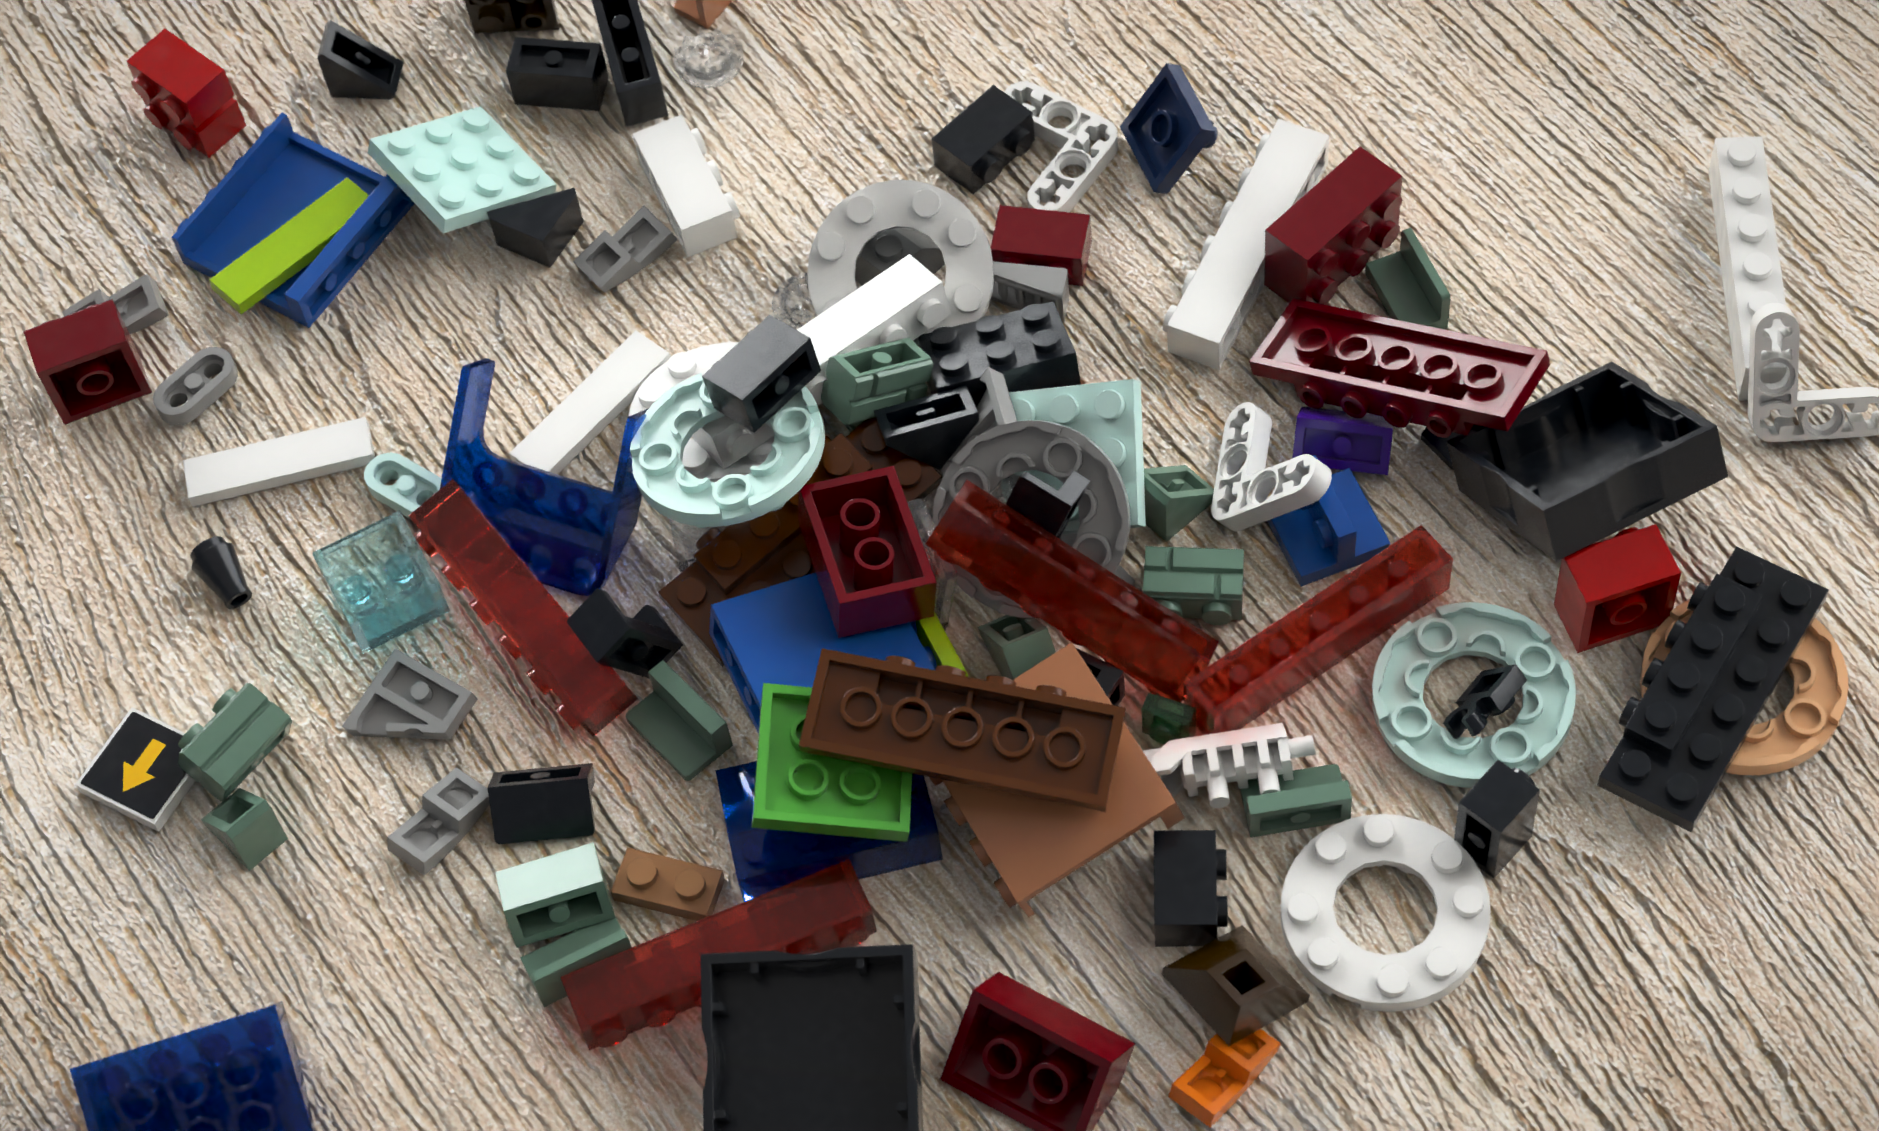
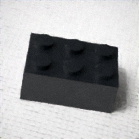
(1022, 345)

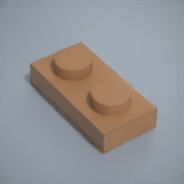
(667, 885)

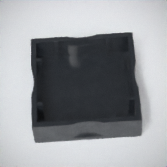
(1588, 460)
(812, 1040)

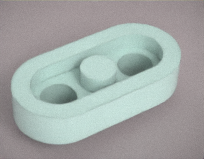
(412, 486)

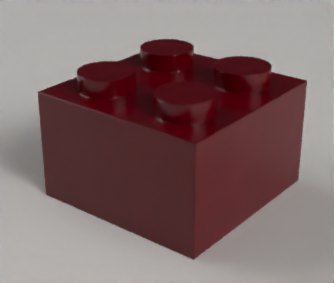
(87, 361)

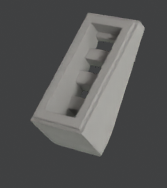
(1030, 284)

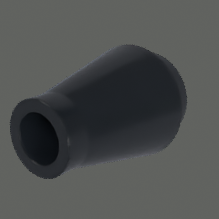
(220, 569)

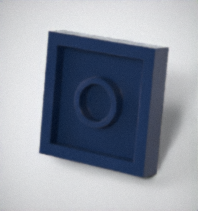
(1168, 128)

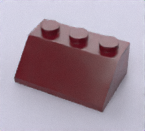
(1035, 1058)

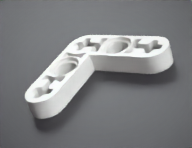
(1073, 143)
(1785, 394)
(1242, 494)

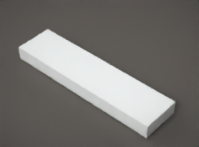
(591, 405)
(278, 461)

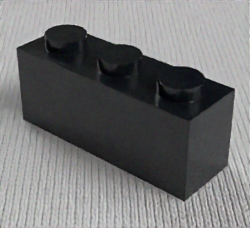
(630, 60)

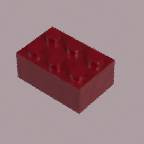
(1333, 229)
(866, 551)

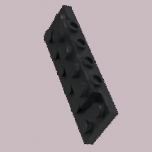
(1710, 687)

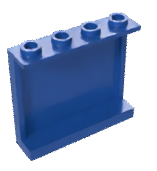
(268, 189)
(780, 634)

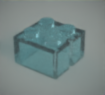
(381, 581)

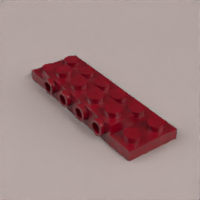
(1398, 369)

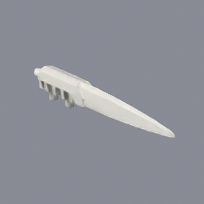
(1226, 758)

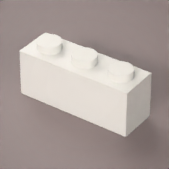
(687, 185)

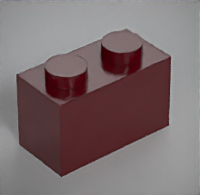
(1043, 239)

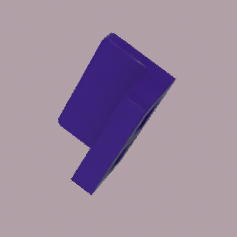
(1344, 440)

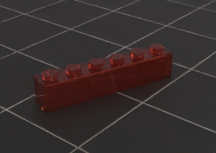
(1071, 592)
(521, 607)
(1319, 633)
(664, 974)

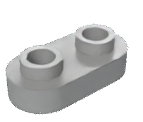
(194, 387)

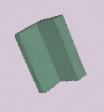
(1410, 284)
(679, 723)
(1308, 801)
(570, 954)

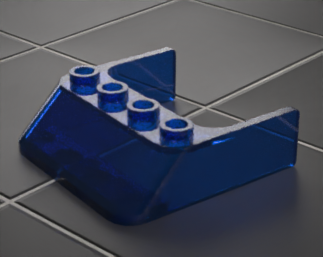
(554, 523)

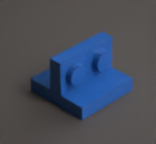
(1331, 532)

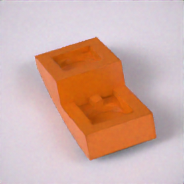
(1222, 1075)

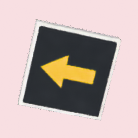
(139, 771)

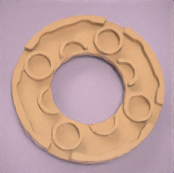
(1810, 717)

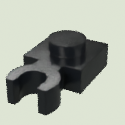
(1487, 695)

